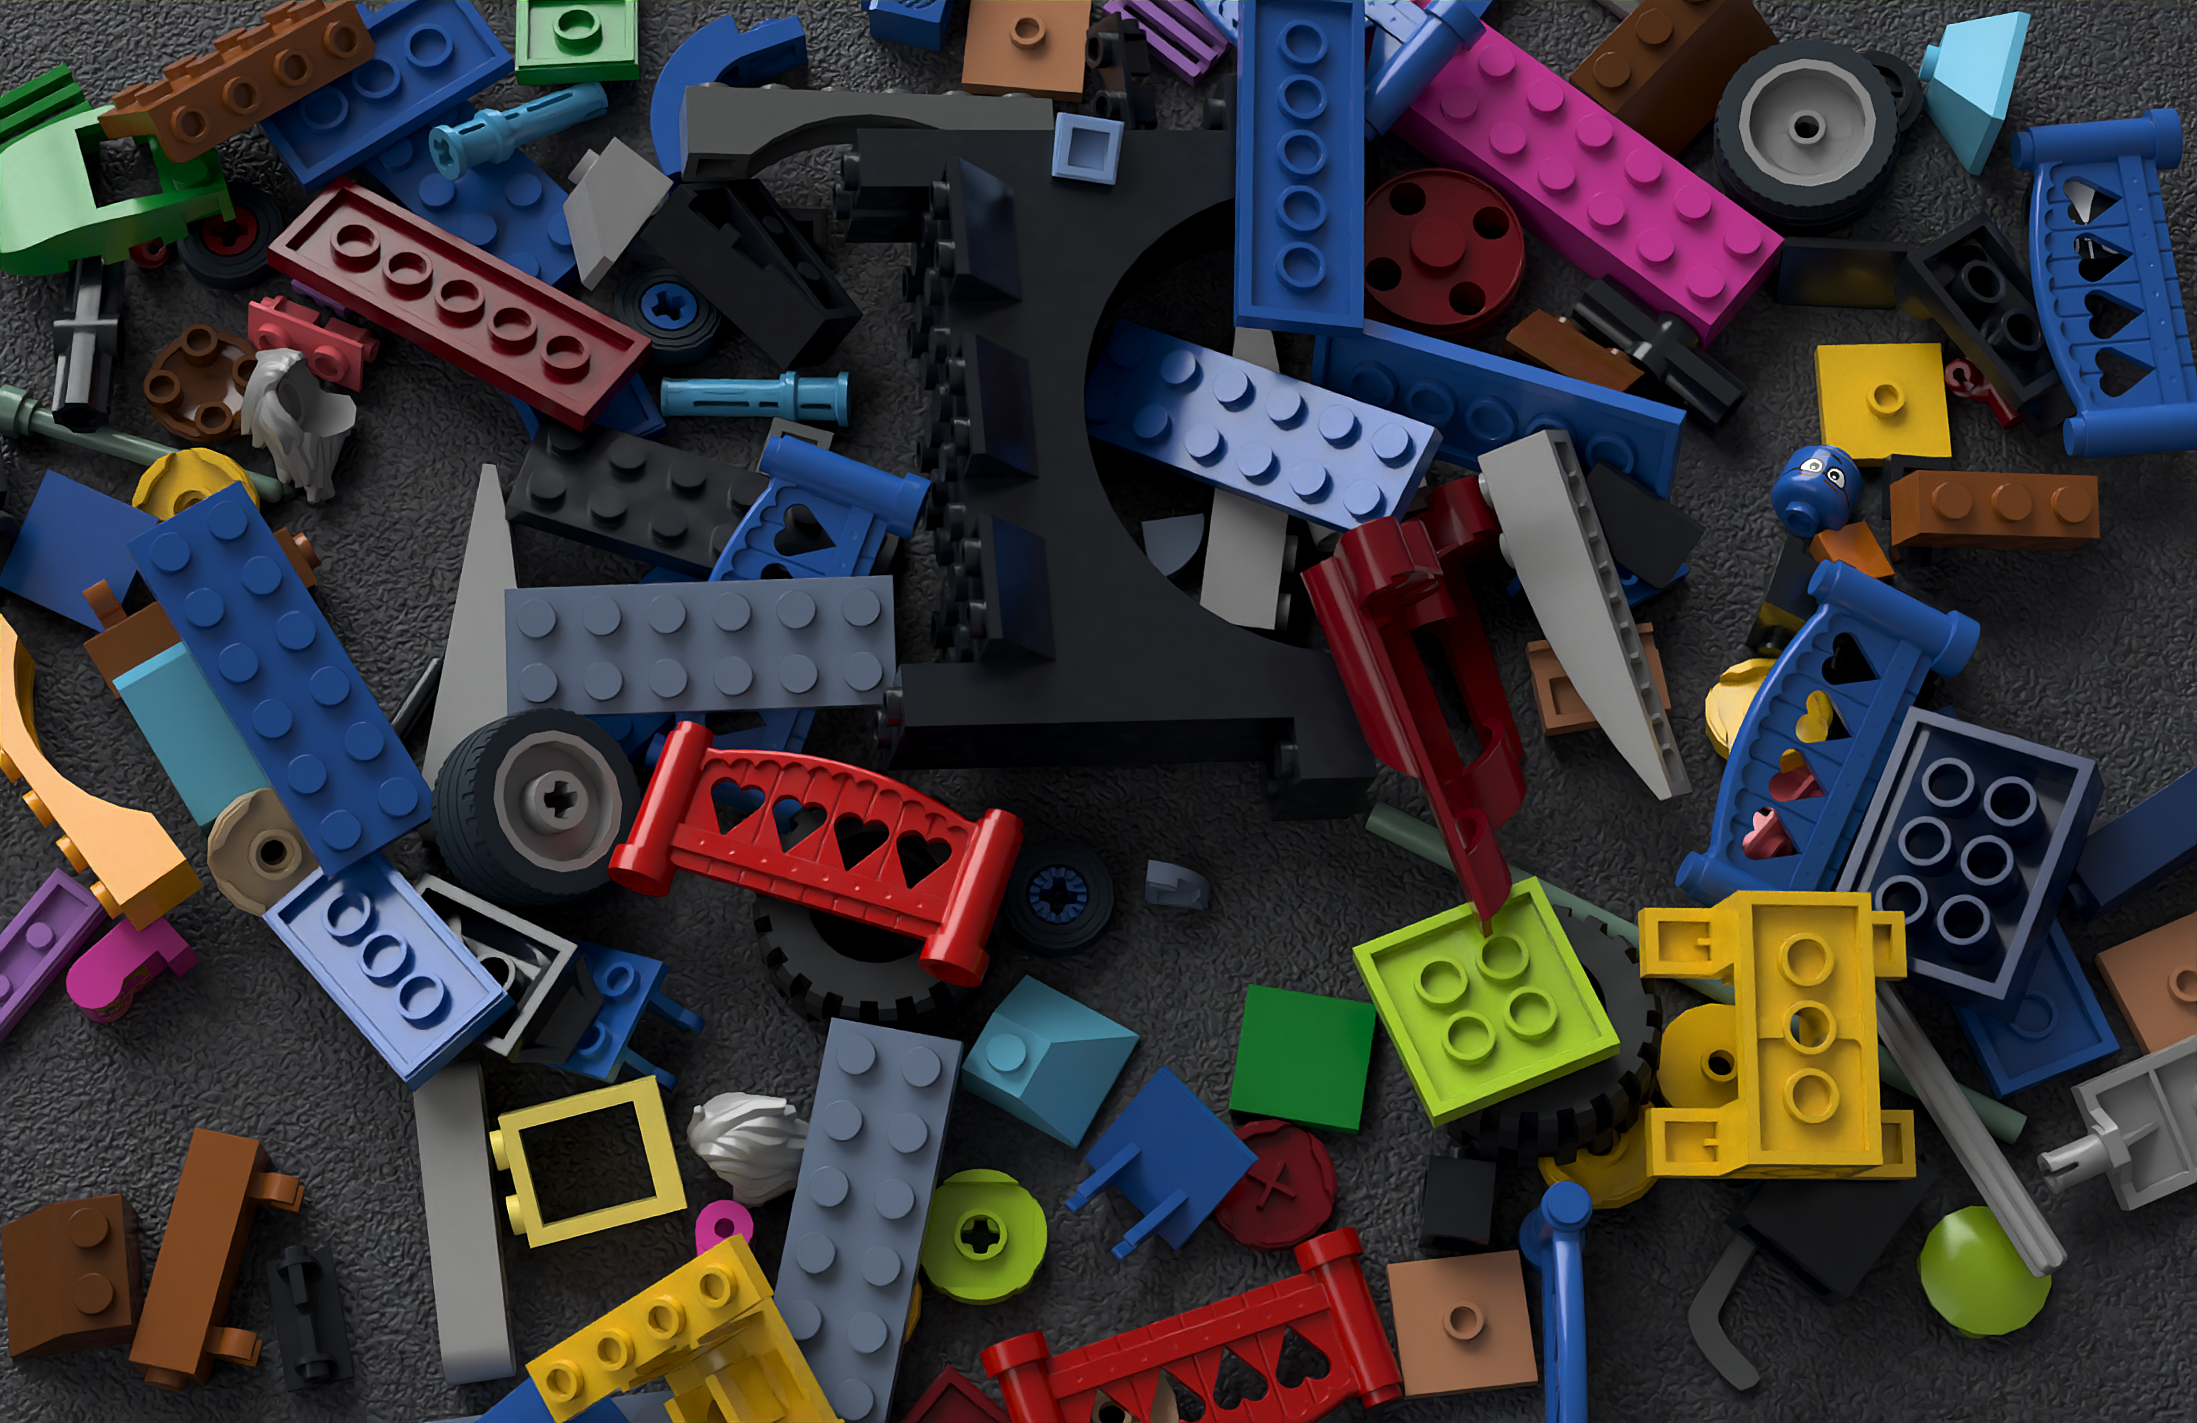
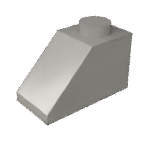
(609, 206)

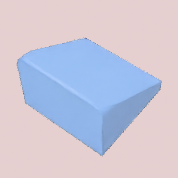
(1086, 148)

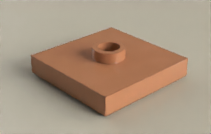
(1027, 48)
(2155, 983)
(1461, 1324)

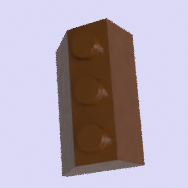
(1671, 65)

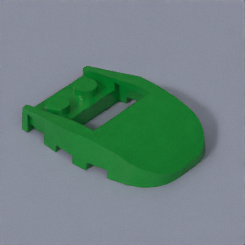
(52, 212)

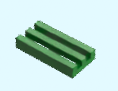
(38, 98)

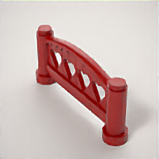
(946, 909)
(1323, 1306)

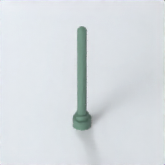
(25, 416)

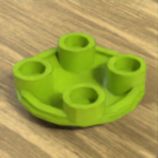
(1978, 1275)

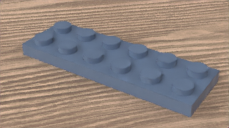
(701, 646)
(865, 1208)

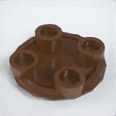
(201, 384)

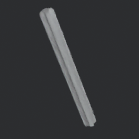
(1966, 1134)

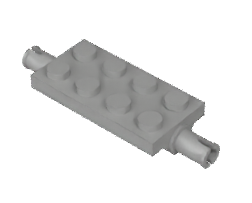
(2137, 1127)

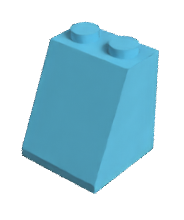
(190, 734)

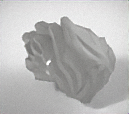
(296, 421)
(750, 1144)

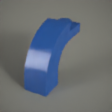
(720, 56)

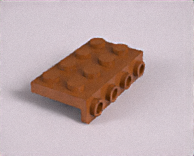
(243, 79)

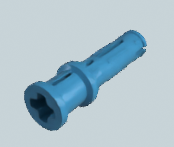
(496, 134)
(787, 398)

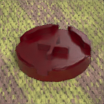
(1285, 1192)

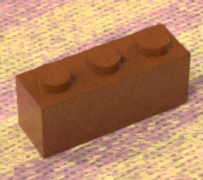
(1994, 510)

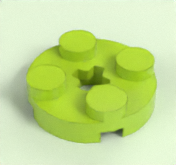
(1006, 1266)

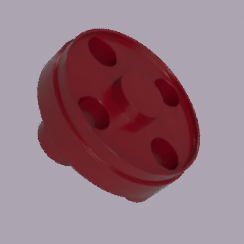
(1439, 255)

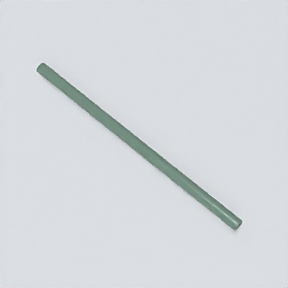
(1427, 842)

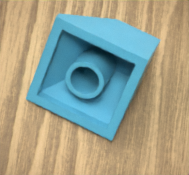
(1973, 82)
(1048, 1060)

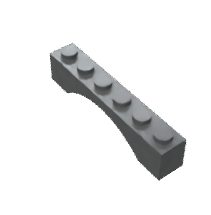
(743, 130)

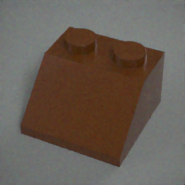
(1562, 348)
(73, 1277)

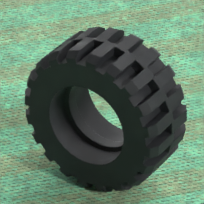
(839, 987)
(1594, 1100)

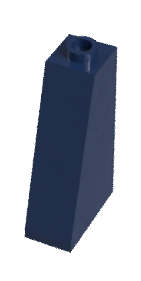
(2135, 850)

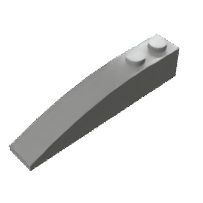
(1247, 538)
(1578, 598)
(474, 664)

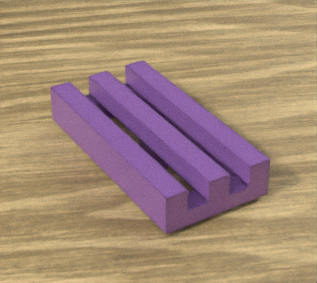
(1165, 53)

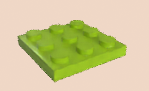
(1485, 1013)

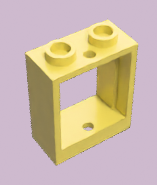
(662, 1160)

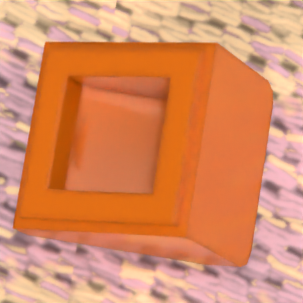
(1854, 546)

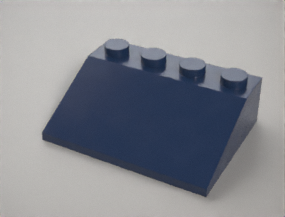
(1977, 853)

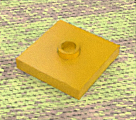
(1882, 400)

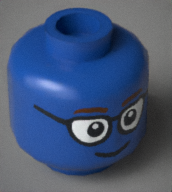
(1818, 488)

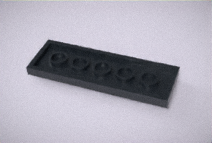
(651, 501)

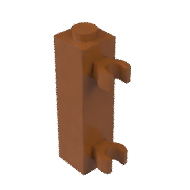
(148, 632)
(201, 1261)

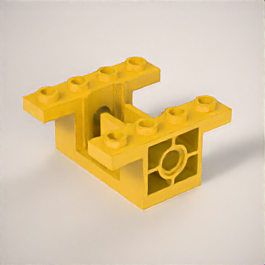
(1800, 1105)
(703, 1331)

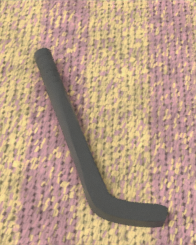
(1704, 1322)

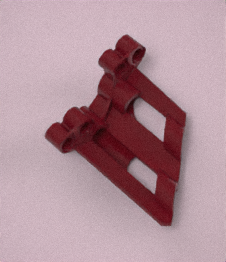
(1368, 602)

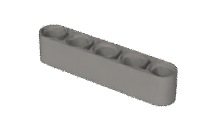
(464, 1226)

